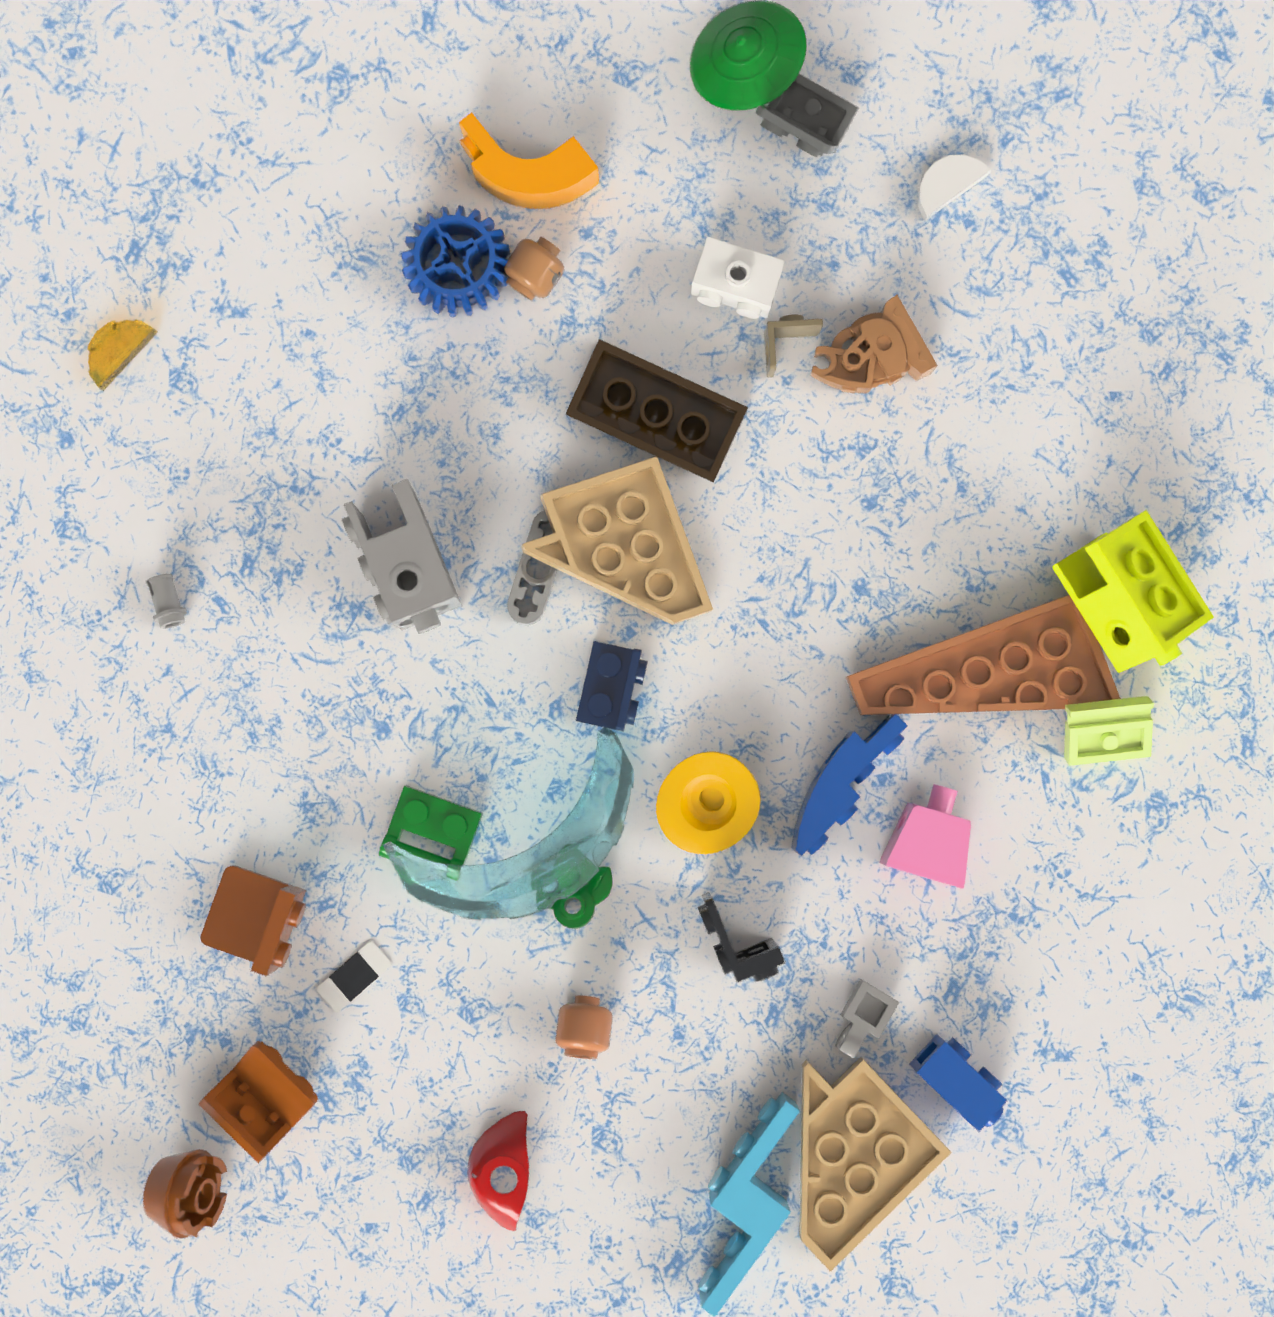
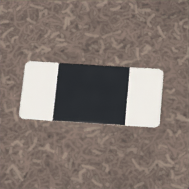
(353, 976)

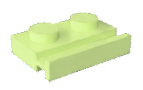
(1108, 730)

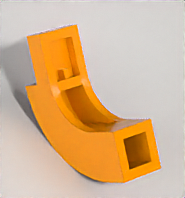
(528, 182)

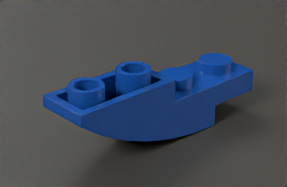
(830, 795)

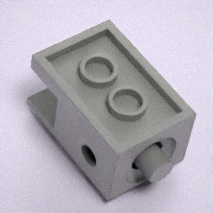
(404, 565)

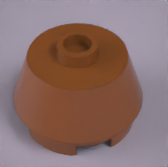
(185, 1192)

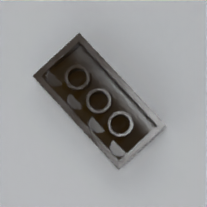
(656, 410)

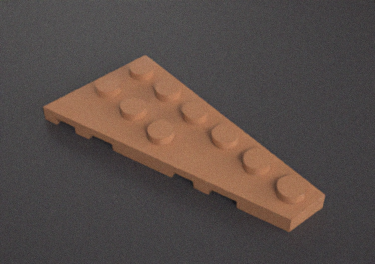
(1014, 664)

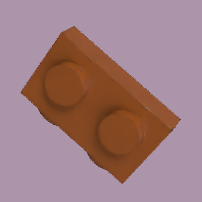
(254, 918)
(259, 1100)

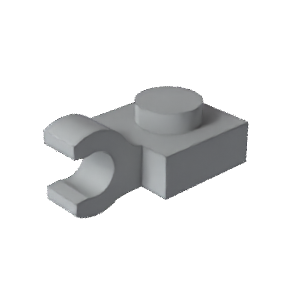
(868, 1013)

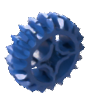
(444, 271)

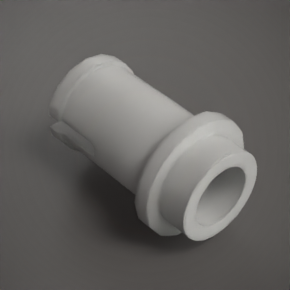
(166, 601)

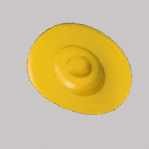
(708, 803)

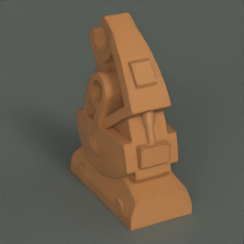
(881, 352)

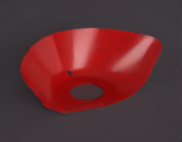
(501, 1146)

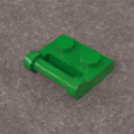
(435, 820)

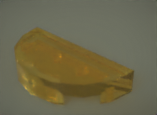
(115, 348)

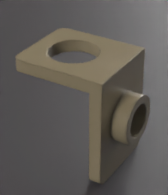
(787, 327)

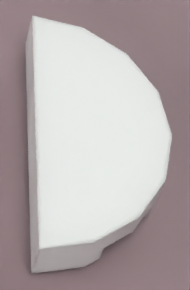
(947, 181)

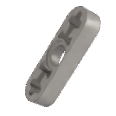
(519, 593)

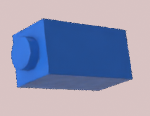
(954, 1079)

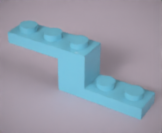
(747, 1203)

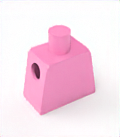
(931, 840)

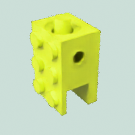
(1133, 593)

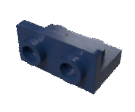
(610, 686)

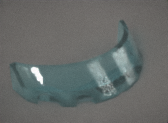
(545, 871)

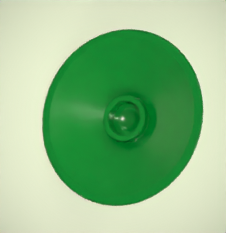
(748, 55)

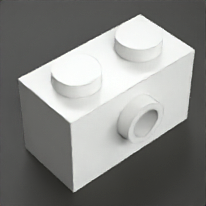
(736, 278)

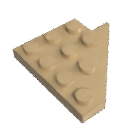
(625, 541)
(857, 1158)

